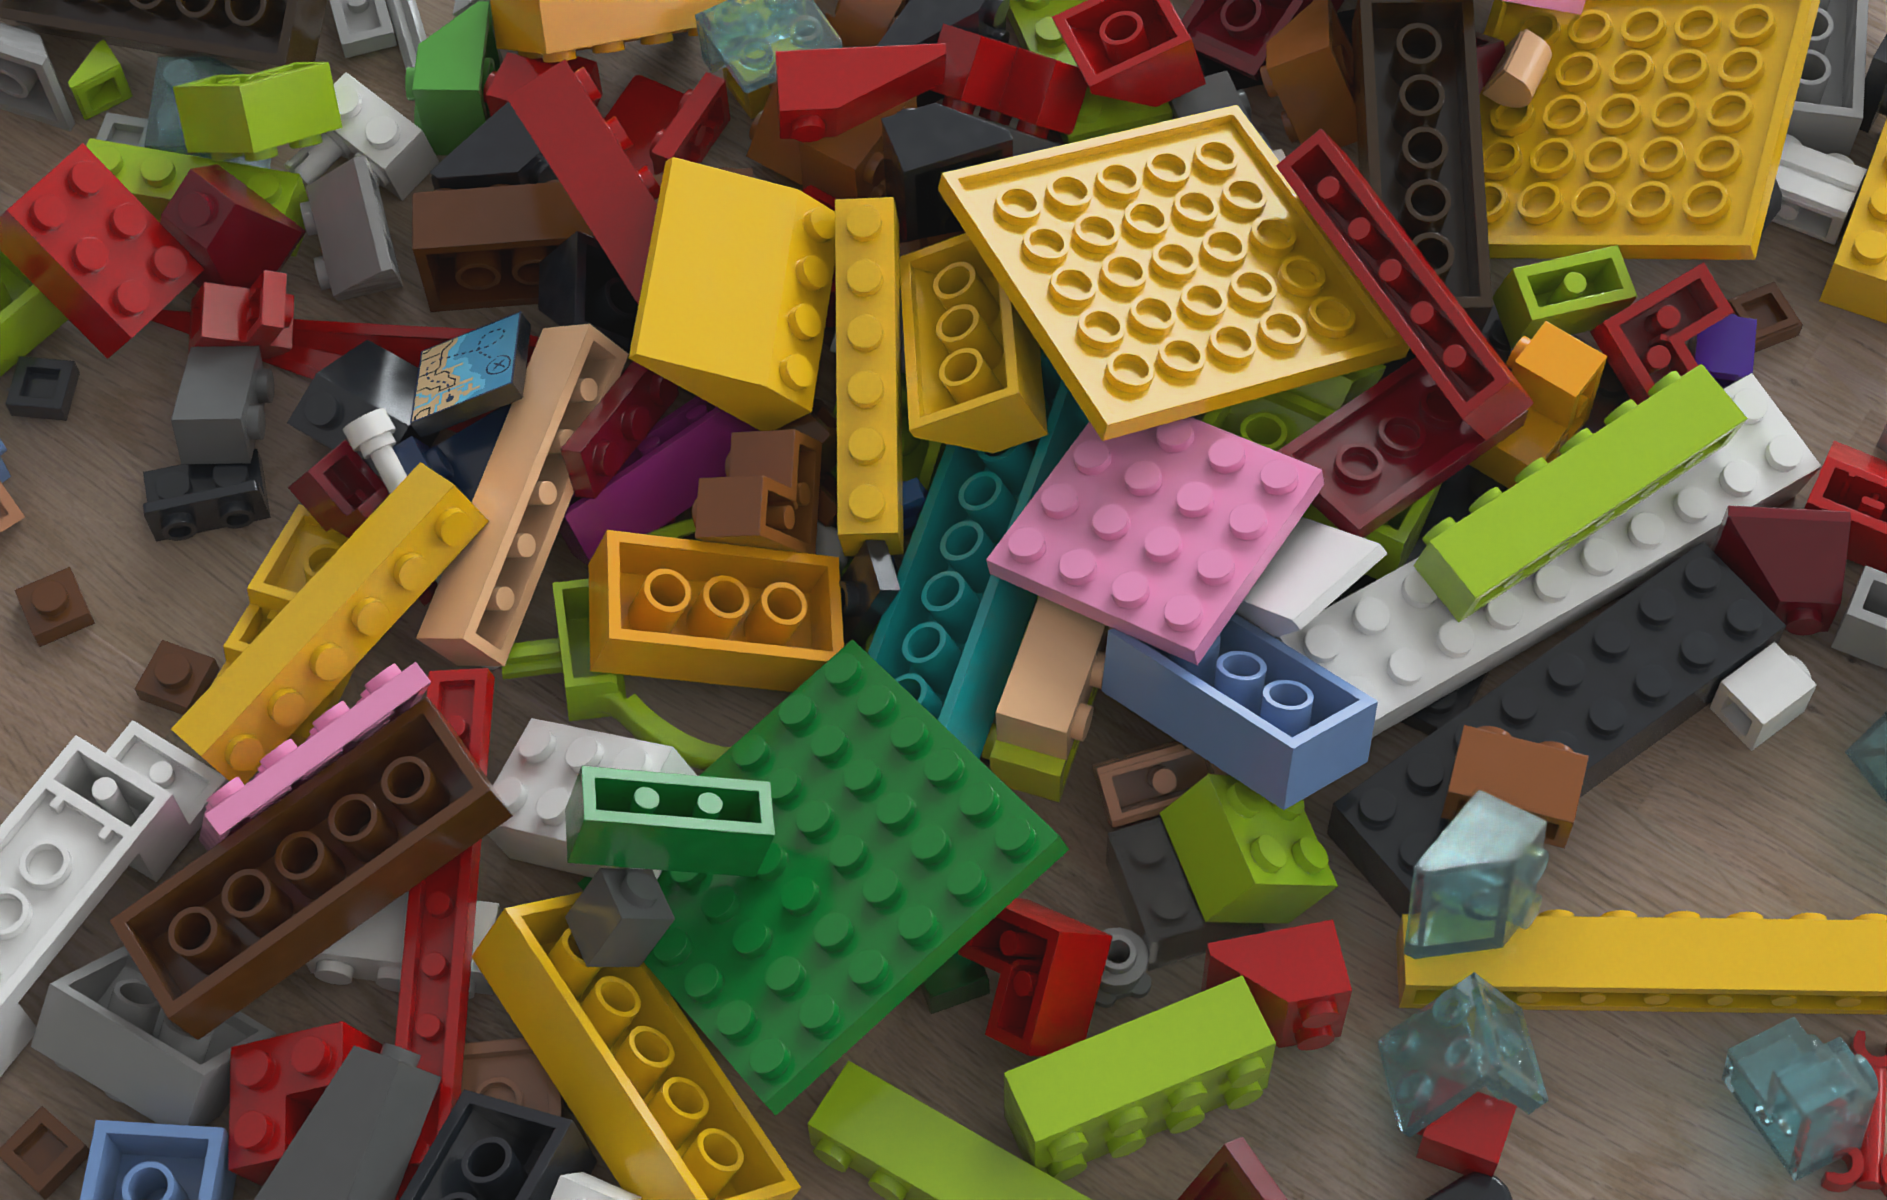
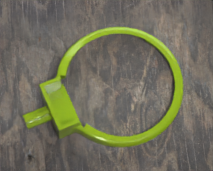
(599, 693)

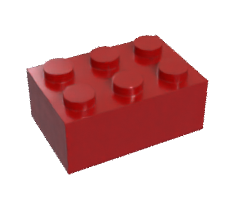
(95, 251)

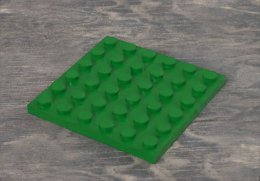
(874, 878)

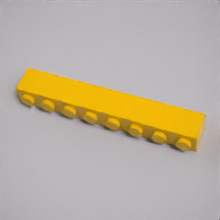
(1671, 964)

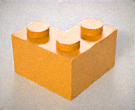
(1562, 382)

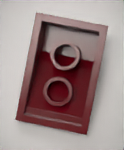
(1238, 30)

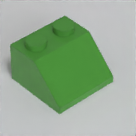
(452, 78)

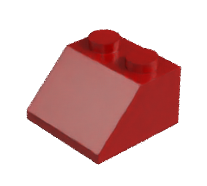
(1131, 49)
(1293, 977)

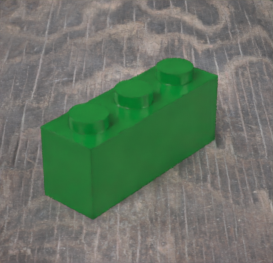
(668, 821)

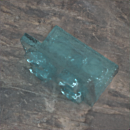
(750, 31)
(1457, 1048)

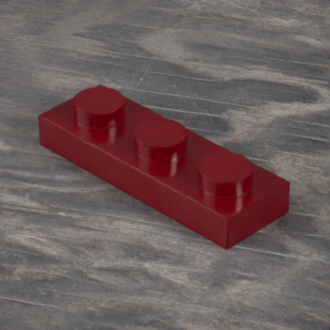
(616, 428)

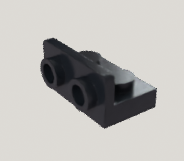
(204, 498)

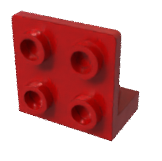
(670, 122)

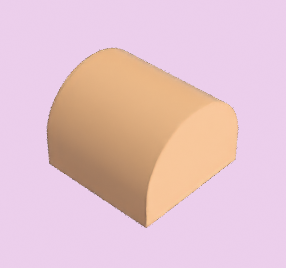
(1519, 71)

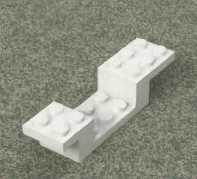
(76, 839)

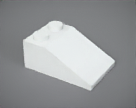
(1307, 576)

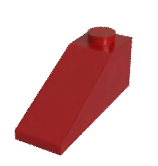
(843, 87)

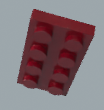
(1389, 449)

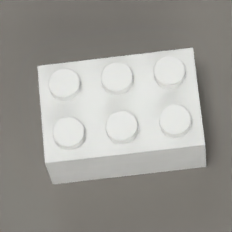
(541, 779)

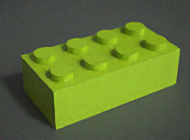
(1139, 1080)

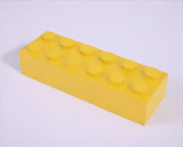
(628, 1065)

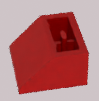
(1858, 485)

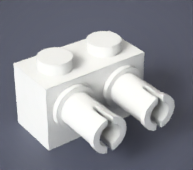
(371, 128)

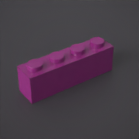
(656, 478)

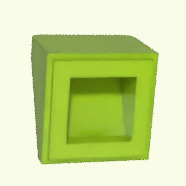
(99, 82)

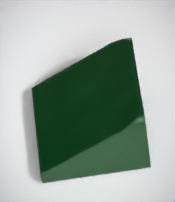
(955, 983)

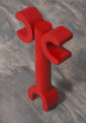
(1866, 1165)

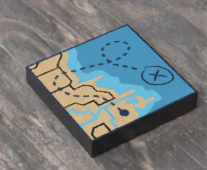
(471, 374)

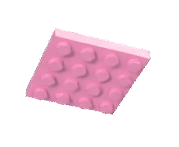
(1157, 530)
(331, 737)

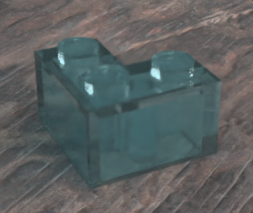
(1802, 1094)

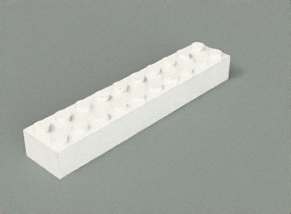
(1410, 649)

